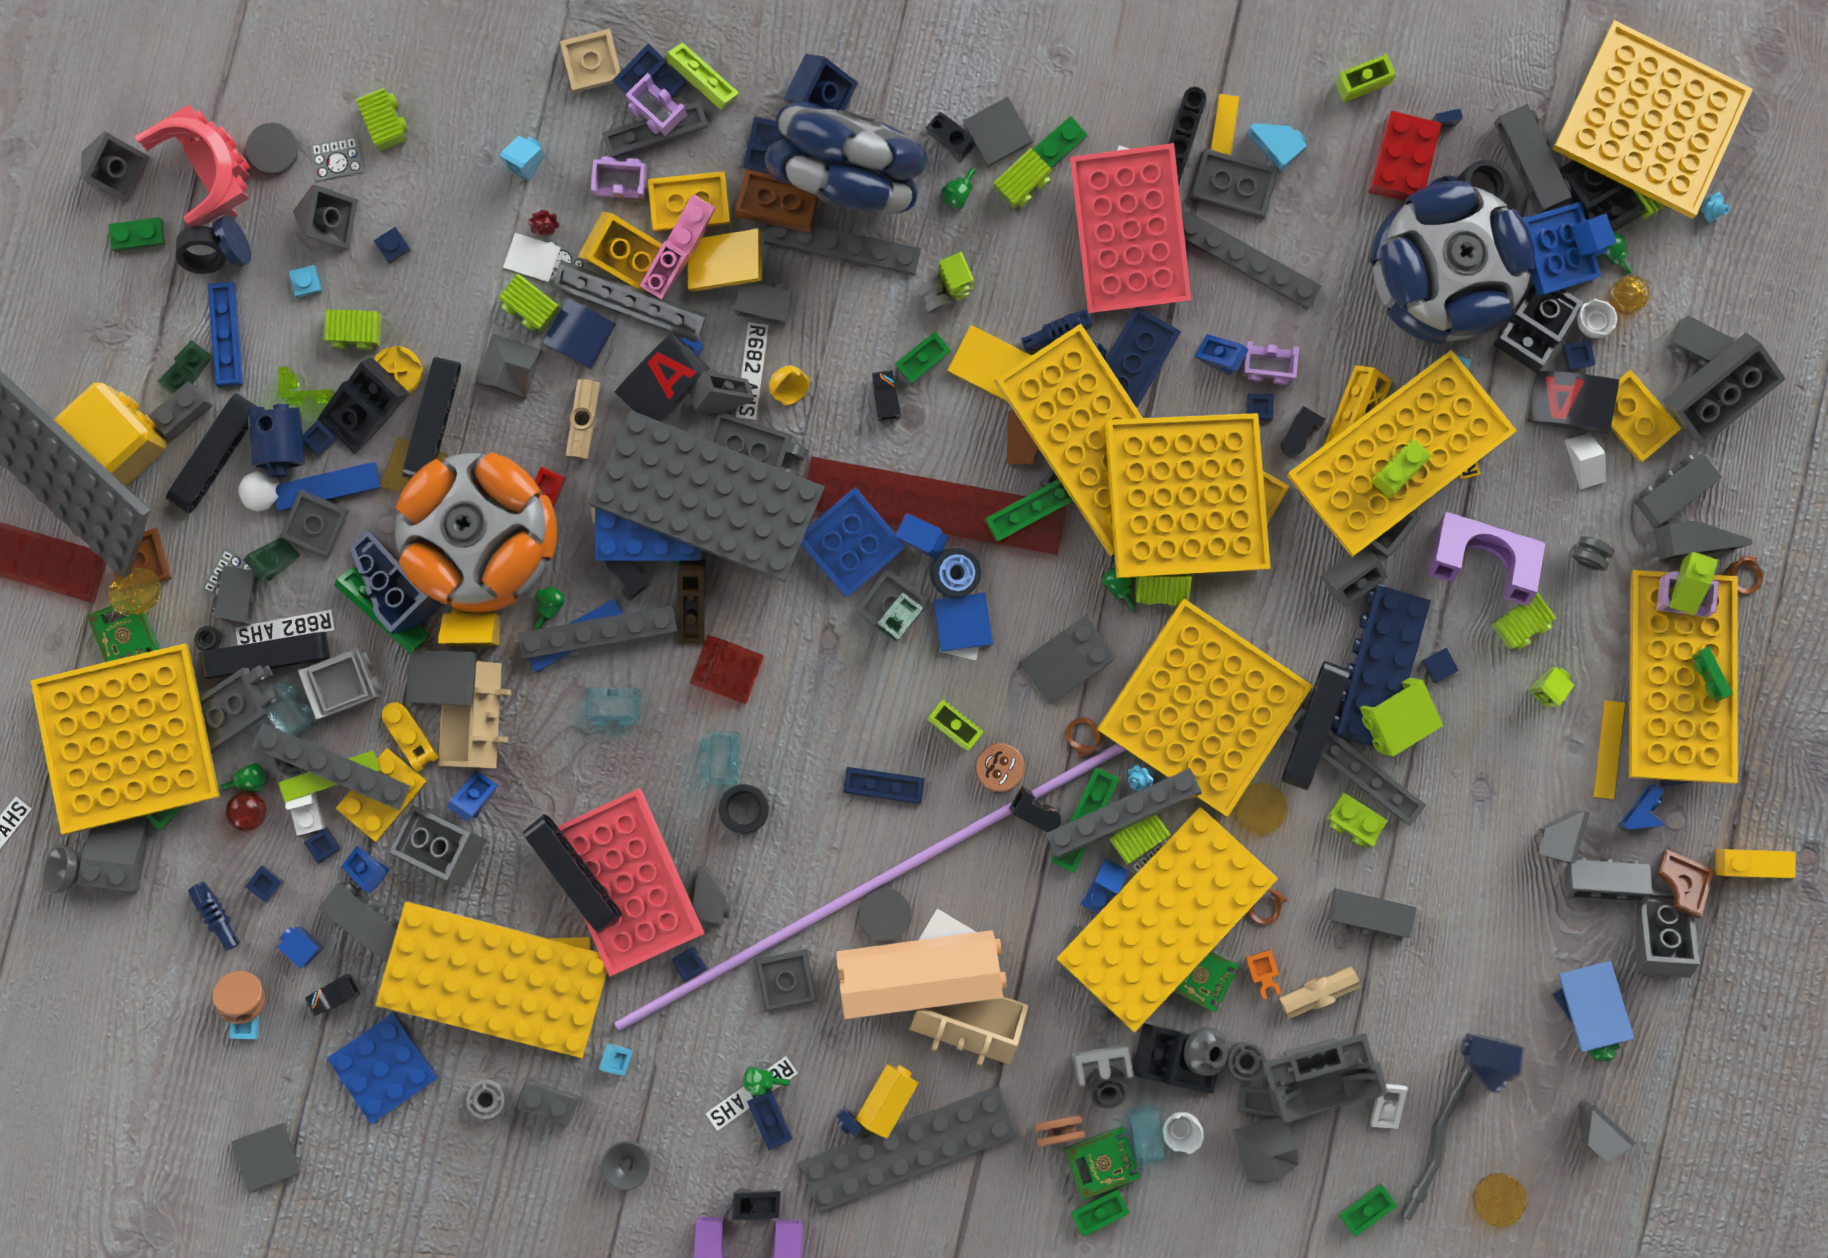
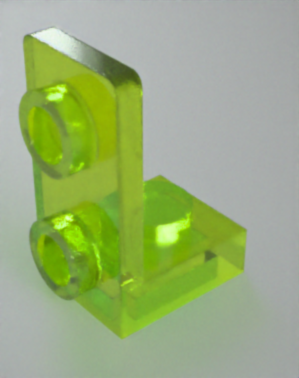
(289, 382)

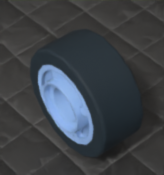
(969, 576)

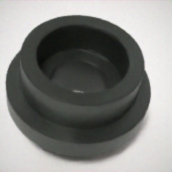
(200, 635)

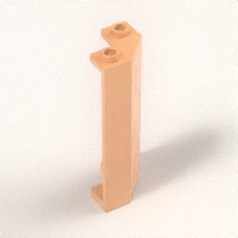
(920, 974)

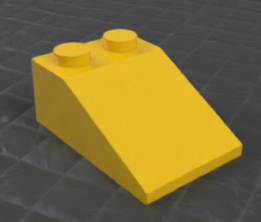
(620, 250)

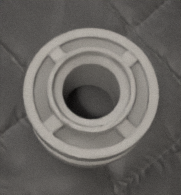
(476, 1108)

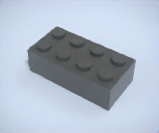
(1724, 389)

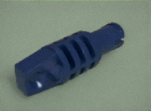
(1056, 329)
(214, 916)

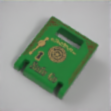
(122, 637)
(1208, 981)
(1106, 1160)

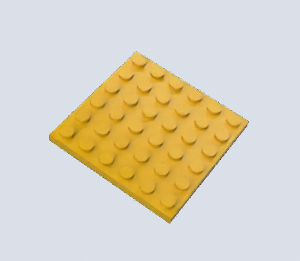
(1653, 119)
(1187, 495)
(1205, 706)
(124, 739)

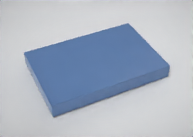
(1596, 1006)

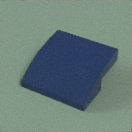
(650, 62)
(762, 135)
(579, 333)

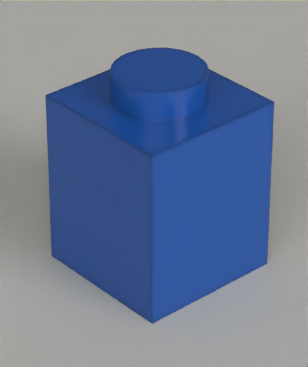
(1593, 235)
(299, 946)

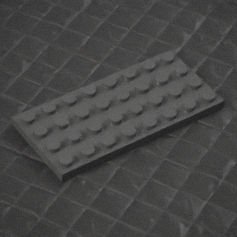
(69, 480)
(707, 496)

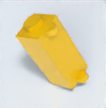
(887, 1100)

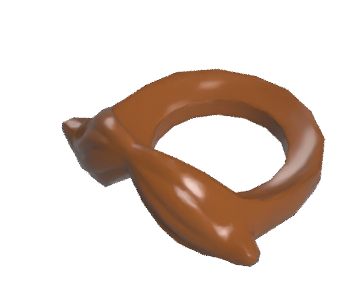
(1750, 562)
(1081, 748)
(1278, 899)

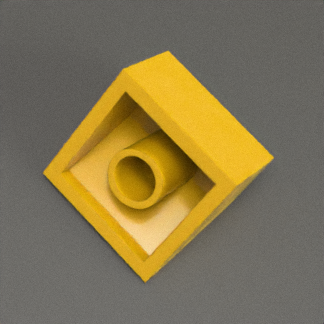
(469, 629)

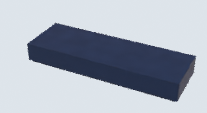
(883, 785)

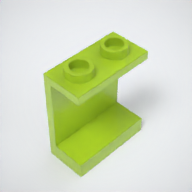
(1402, 718)

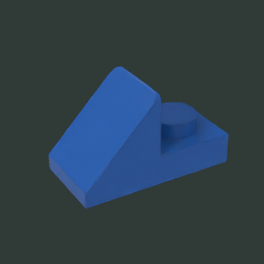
(1221, 353)
(921, 535)
(472, 796)
(1639, 813)
(365, 869)
(1104, 886)

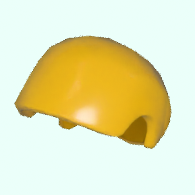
(788, 385)

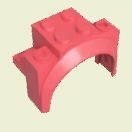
(212, 157)

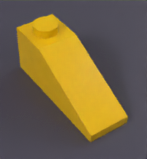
(1755, 863)

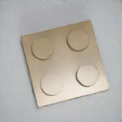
(590, 60)

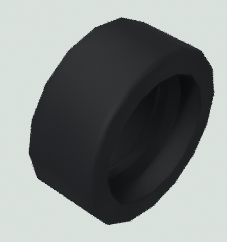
(1493, 171)
(199, 263)
(724, 805)

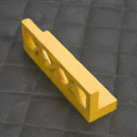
(1357, 396)

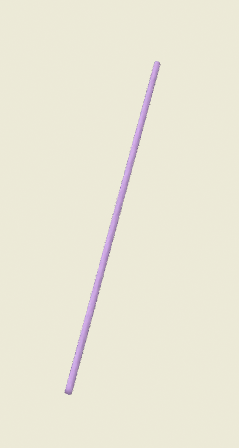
(861, 891)

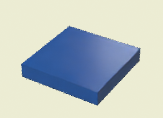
(963, 622)

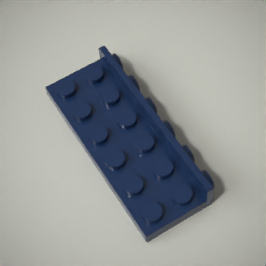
(1381, 657)

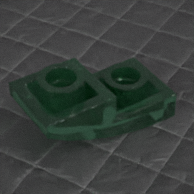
(187, 367)

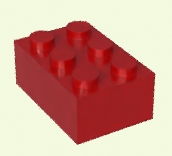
(1404, 155)

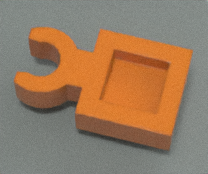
(1262, 969)

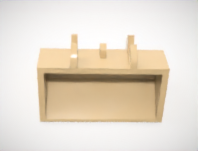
(471, 732)
(982, 1027)

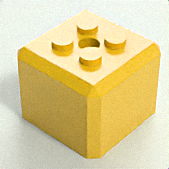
(113, 431)

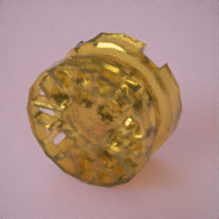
(1629, 295)

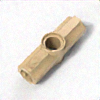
(585, 403)
(1319, 992)

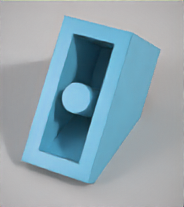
(1278, 143)
(523, 156)

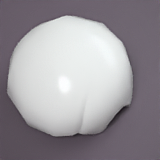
(1597, 319)
(258, 490)
(1183, 1132)

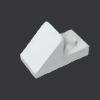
(306, 814)
(1389, 1108)

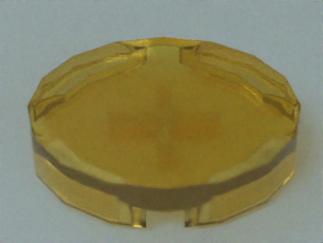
(135, 592)
(1261, 808)
(1499, 1199)

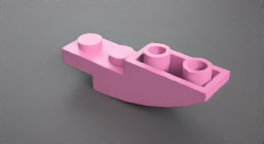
(678, 248)

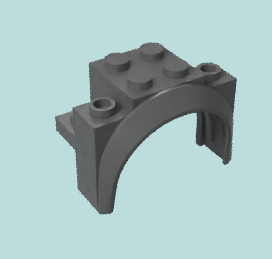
(1323, 1077)

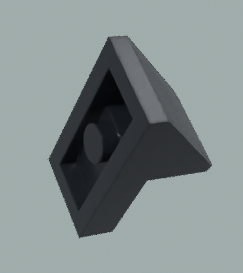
(755, 1204)

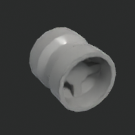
(934, 296)

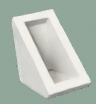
(1587, 460)

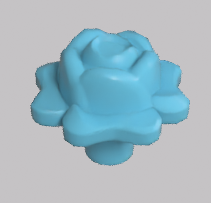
(1714, 206)
(1140, 778)

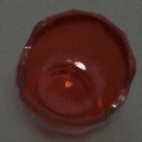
(245, 811)

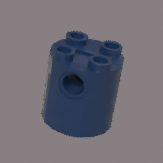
(276, 439)

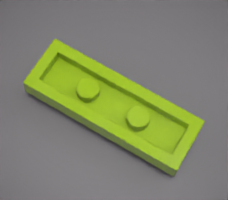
(701, 76)

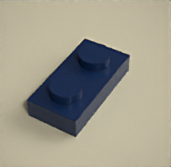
(769, 1120)

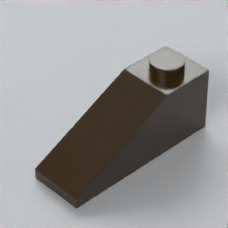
(691, 601)

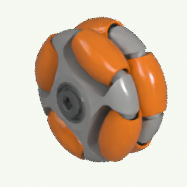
(474, 531)

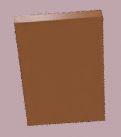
(775, 203)

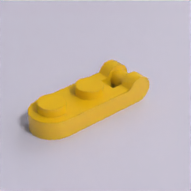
(408, 735)

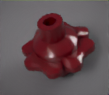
(543, 223)

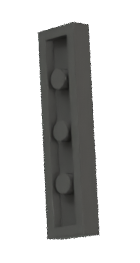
(639, 136)

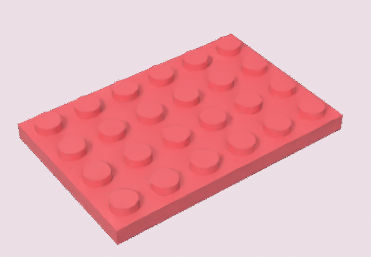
(1130, 228)
(638, 873)

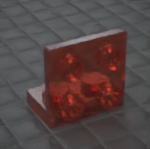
(726, 669)

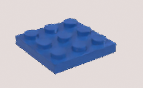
(1556, 251)
(851, 542)
(382, 1068)

